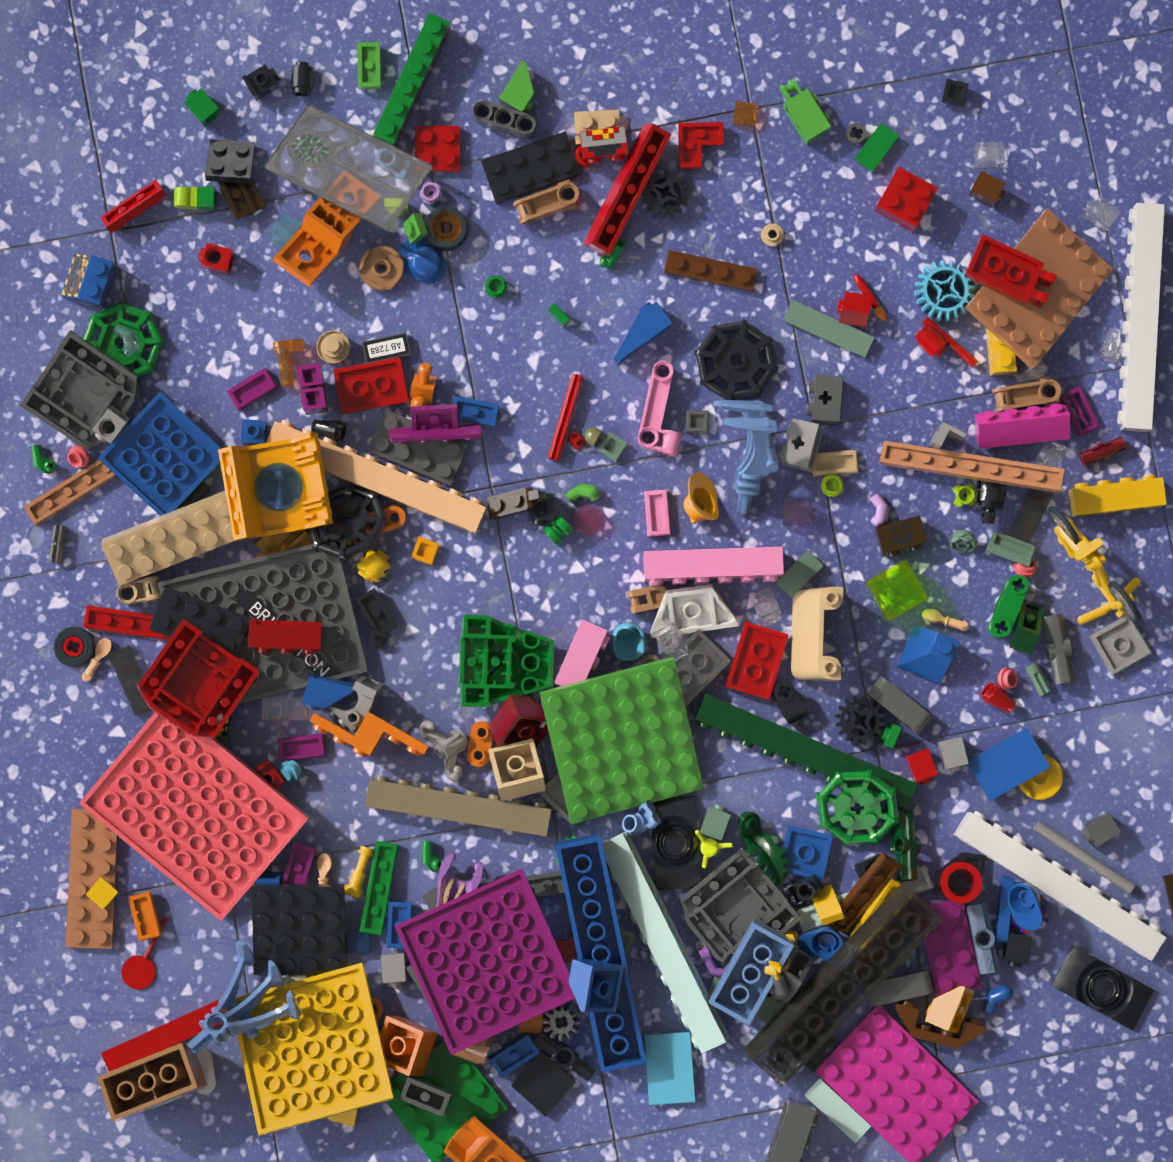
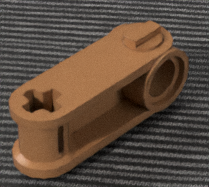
(547, 202)
(1026, 395)

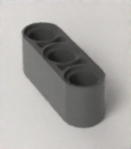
(496, 111)
(899, 705)
(902, 988)

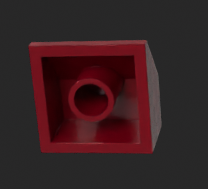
(518, 721)

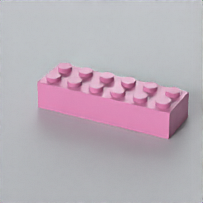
(713, 565)

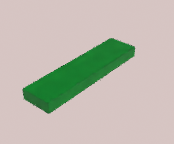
(379, 888)

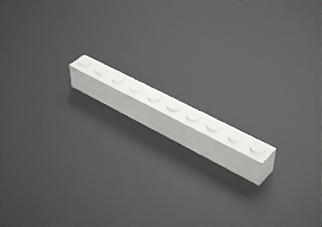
(1142, 317)
(1060, 886)

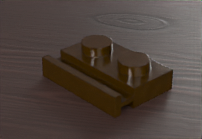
(241, 198)

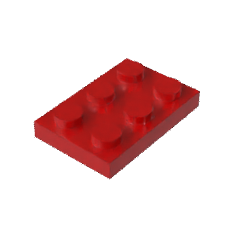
(371, 386)
(756, 660)

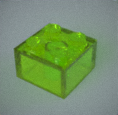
(896, 590)

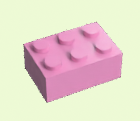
(582, 654)

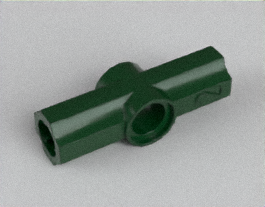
(906, 846)

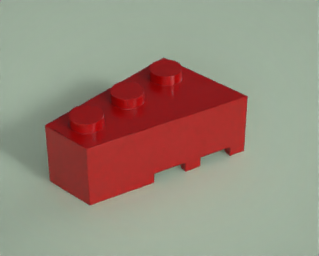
(285, 636)

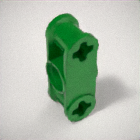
(1008, 606)

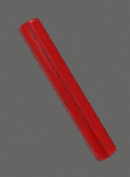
(565, 417)

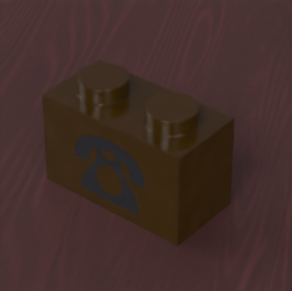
(900, 536)

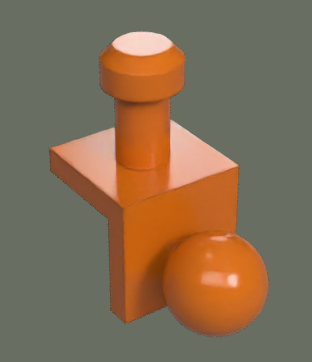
(422, 386)

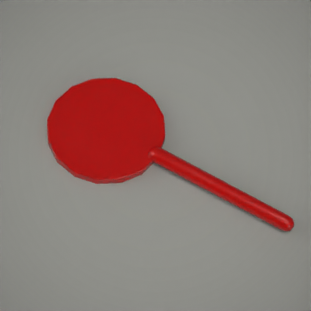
(139, 970)

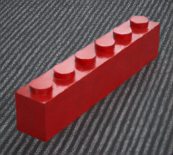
(627, 189)

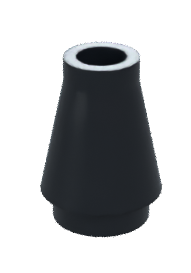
(330, 429)

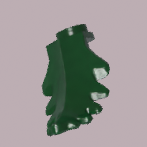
(764, 847)

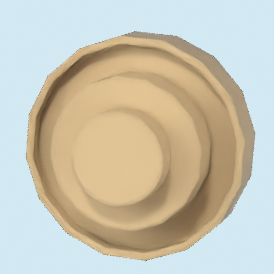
(333, 347)

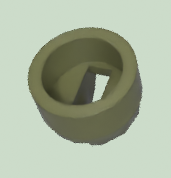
(593, 436)

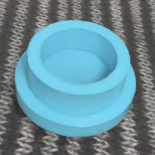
(290, 771)

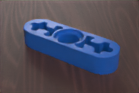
(1003, 911)

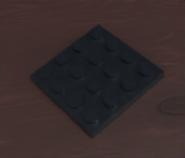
(299, 928)

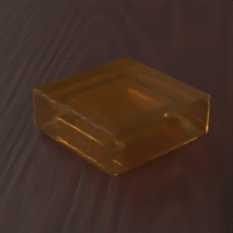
(745, 114)

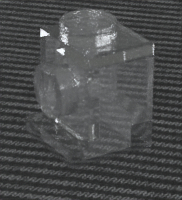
(671, 642)

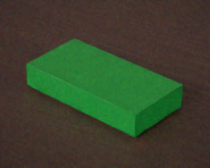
(876, 147)

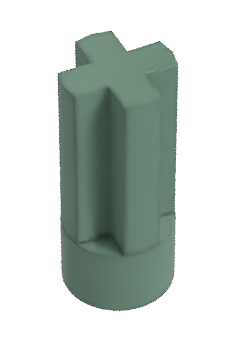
(1038, 679)

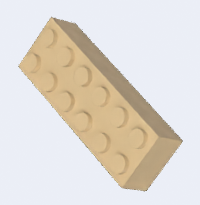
(169, 539)

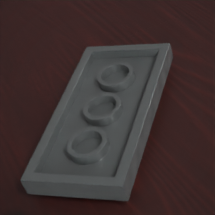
(432, 459)

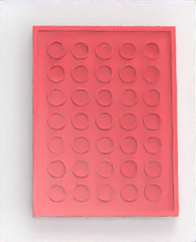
(194, 813)

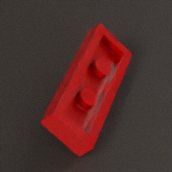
(133, 206)

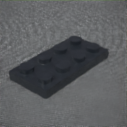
(530, 167)
(215, 622)

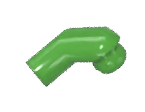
(584, 490)

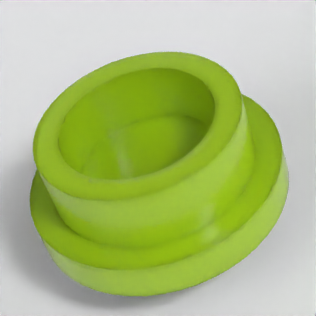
(832, 485)

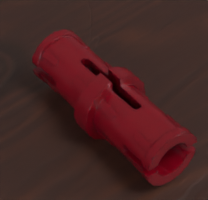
(1102, 451)

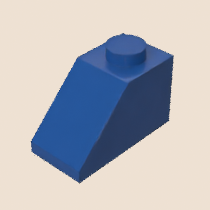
(324, 691)

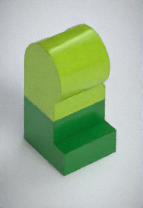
(196, 198)

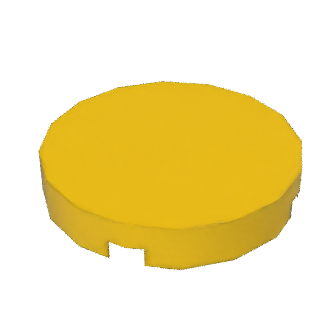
(1044, 784)

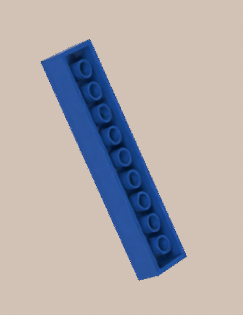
(599, 939)

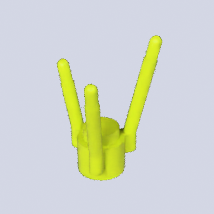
(710, 847)

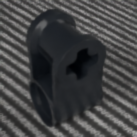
(790, 706)

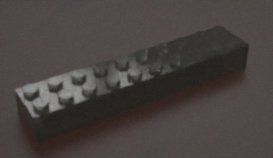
(842, 984)

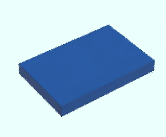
(1008, 764)

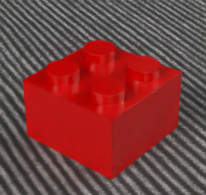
(906, 199)

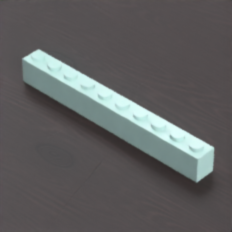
(664, 942)

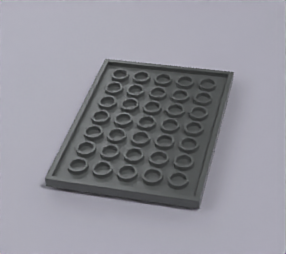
(295, 588)

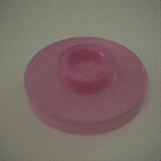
(587, 520)

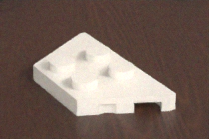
(693, 610)

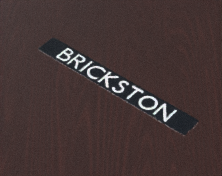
(260, 612)

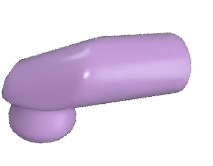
(882, 511)

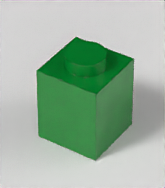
(202, 107)

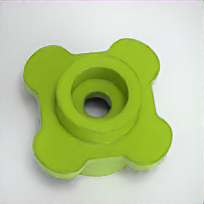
(960, 490)

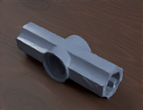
(985, 953)

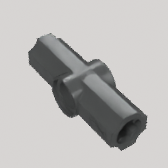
(1058, 649)

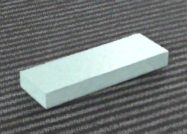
(837, 1110)

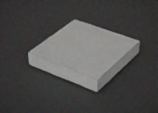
(1120, 645)

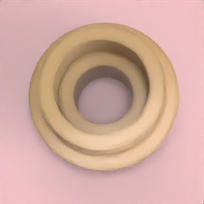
(772, 241)

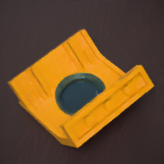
(275, 487)

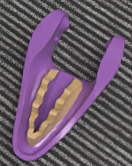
(453, 887)

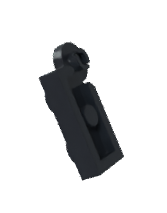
(377, 616)

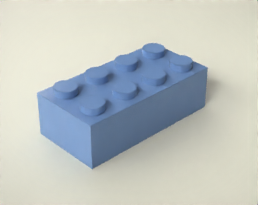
(744, 979)

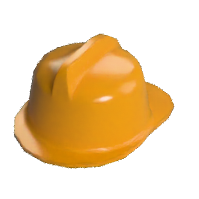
(702, 499)

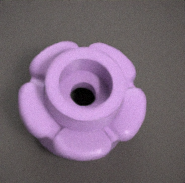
(426, 188)

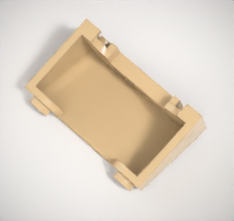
(808, 631)

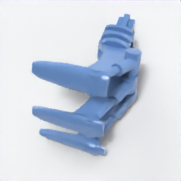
(759, 453)
(241, 1012)

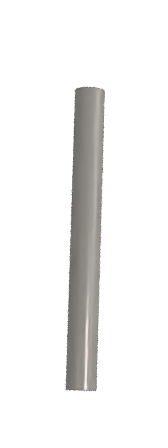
(1084, 857)

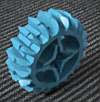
(935, 286)

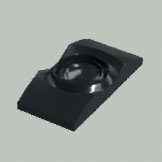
(675, 844)
(1102, 987)

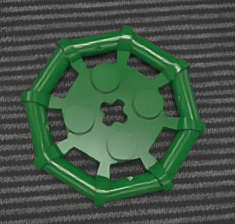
(108, 339)
(855, 819)

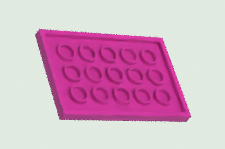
(896, 1085)

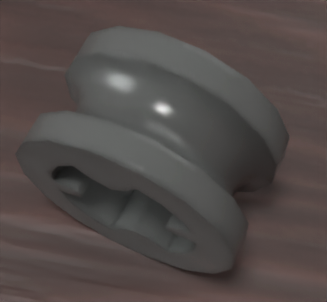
(854, 140)

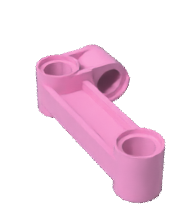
(666, 441)

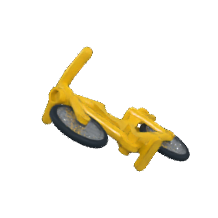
(1083, 550)

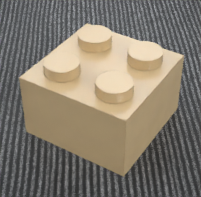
(517, 770)

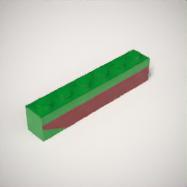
(412, 80)

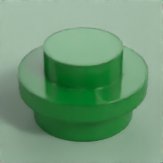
(496, 287)

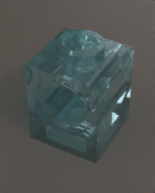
(283, 229)

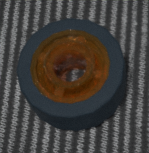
(442, 216)

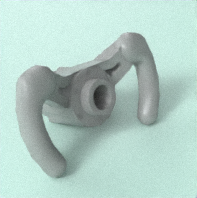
(446, 747)

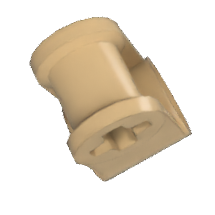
(141, 590)

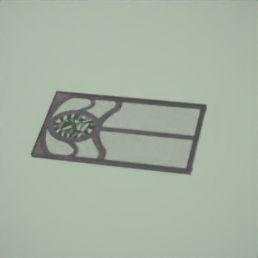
(348, 167)

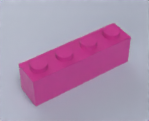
(1022, 426)

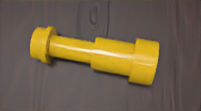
(357, 878)

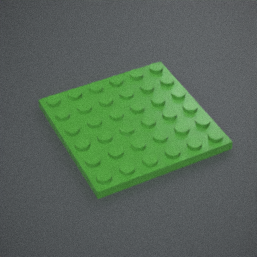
(621, 740)

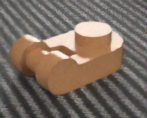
(654, 597)

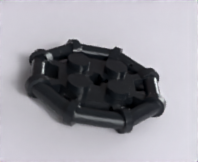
(723, 363)
(358, 525)

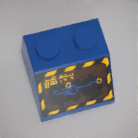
(89, 279)

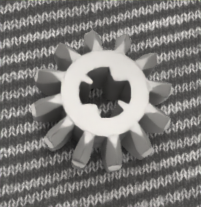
(564, 1028)

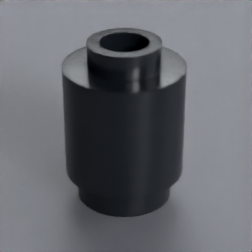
(301, 79)

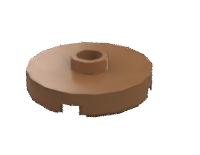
(379, 257)

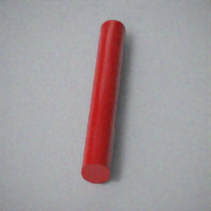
(952, 344)

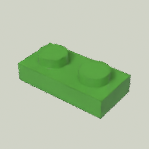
(369, 65)

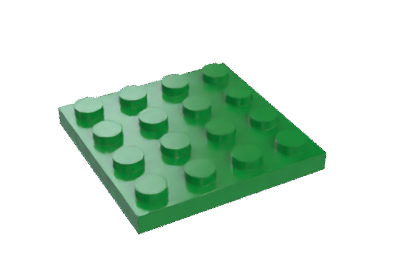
(470, 1097)

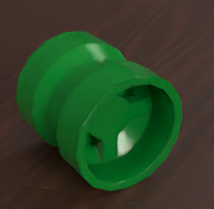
(554, 534)

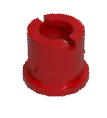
(973, 878)

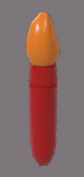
(865, 290)

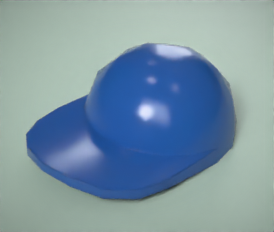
(1025, 906)
(820, 943)

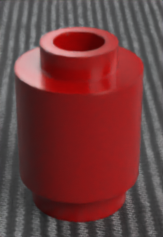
(931, 341)

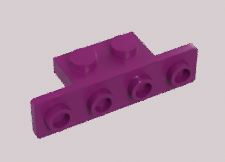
(434, 423)

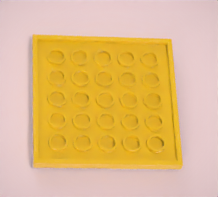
(322, 1061)

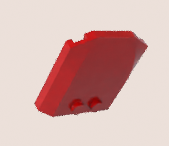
(195, 682)

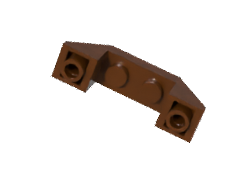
(969, 1029)

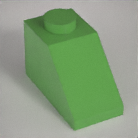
(519, 91)

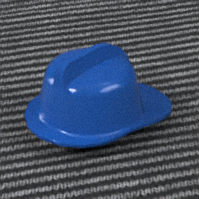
(422, 261)

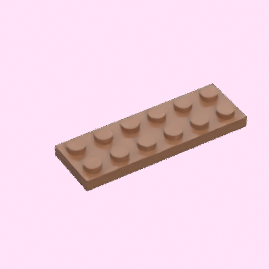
(91, 857)

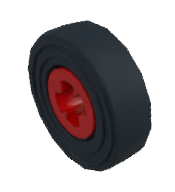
(77, 635)

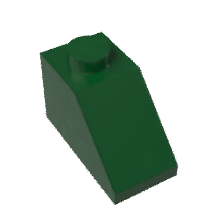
(1027, 627)

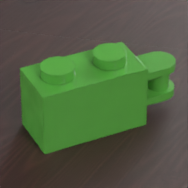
(805, 112)

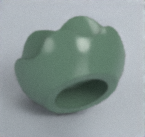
(963, 541)

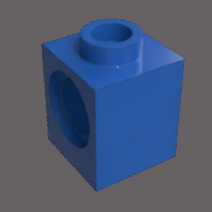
(254, 432)

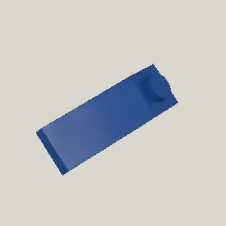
(646, 327)

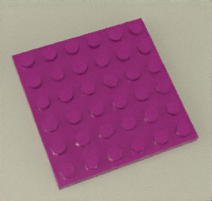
(486, 961)

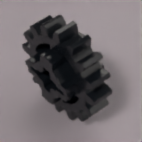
(657, 190)
(852, 710)

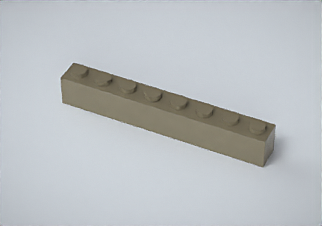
(458, 807)

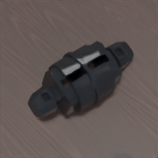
(989, 499)

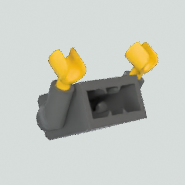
(791, 975)

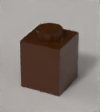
(987, 189)

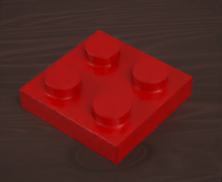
(438, 147)

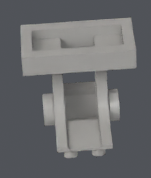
(367, 691)

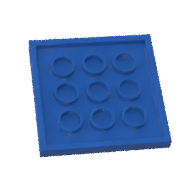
(162, 455)

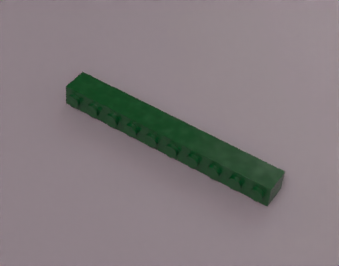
(793, 746)

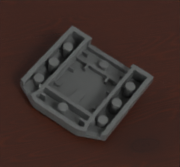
(79, 390)
(729, 899)

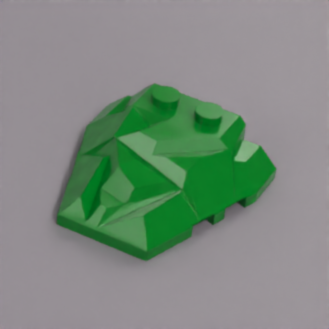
(501, 661)

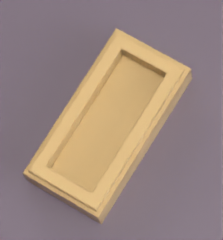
(836, 463)

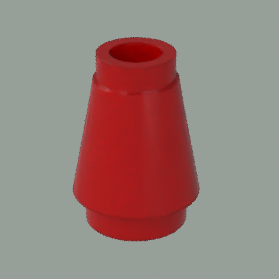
(997, 697)

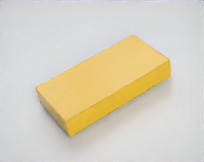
(827, 905)

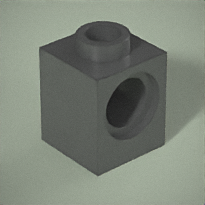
(1100, 830)

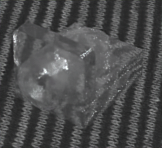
(1051, 454)
(766, 606)

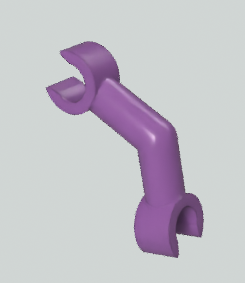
(711, 966)

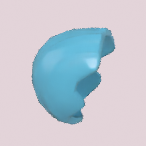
(628, 642)

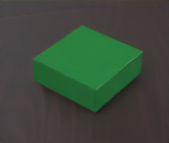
(558, 315)

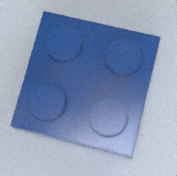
(806, 851)

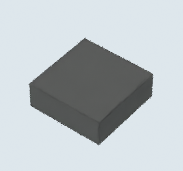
(697, 421)

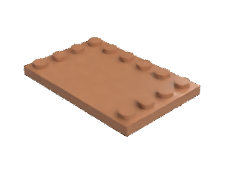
(1031, 329)

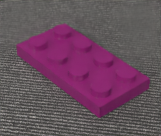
(951, 950)

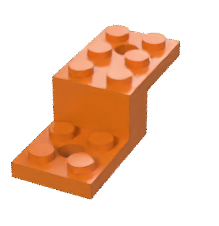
(321, 237)
(369, 735)

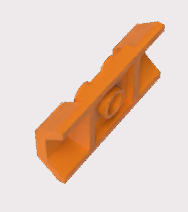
(479, 1144)

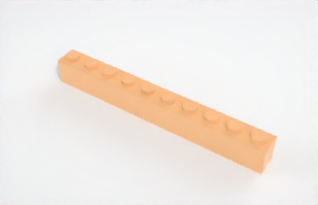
(390, 482)

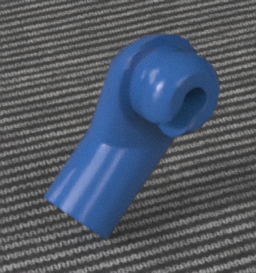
(995, 996)

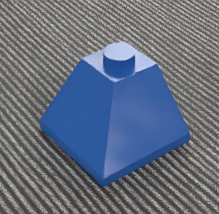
(928, 654)
(595, 984)

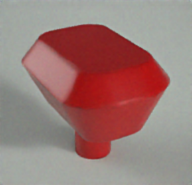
(577, 440)

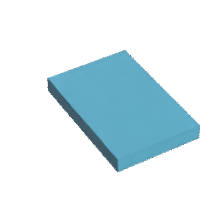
(669, 1068)

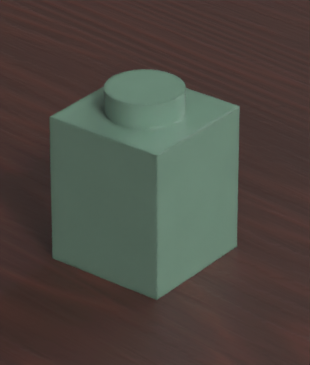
(715, 822)

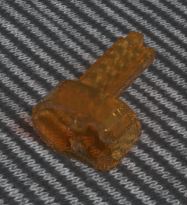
(283, 350)

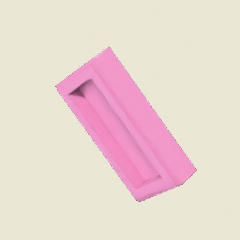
(657, 513)

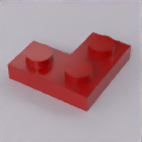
(693, 137)

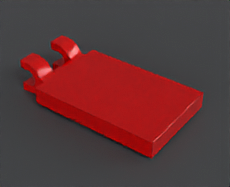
(1009, 272)

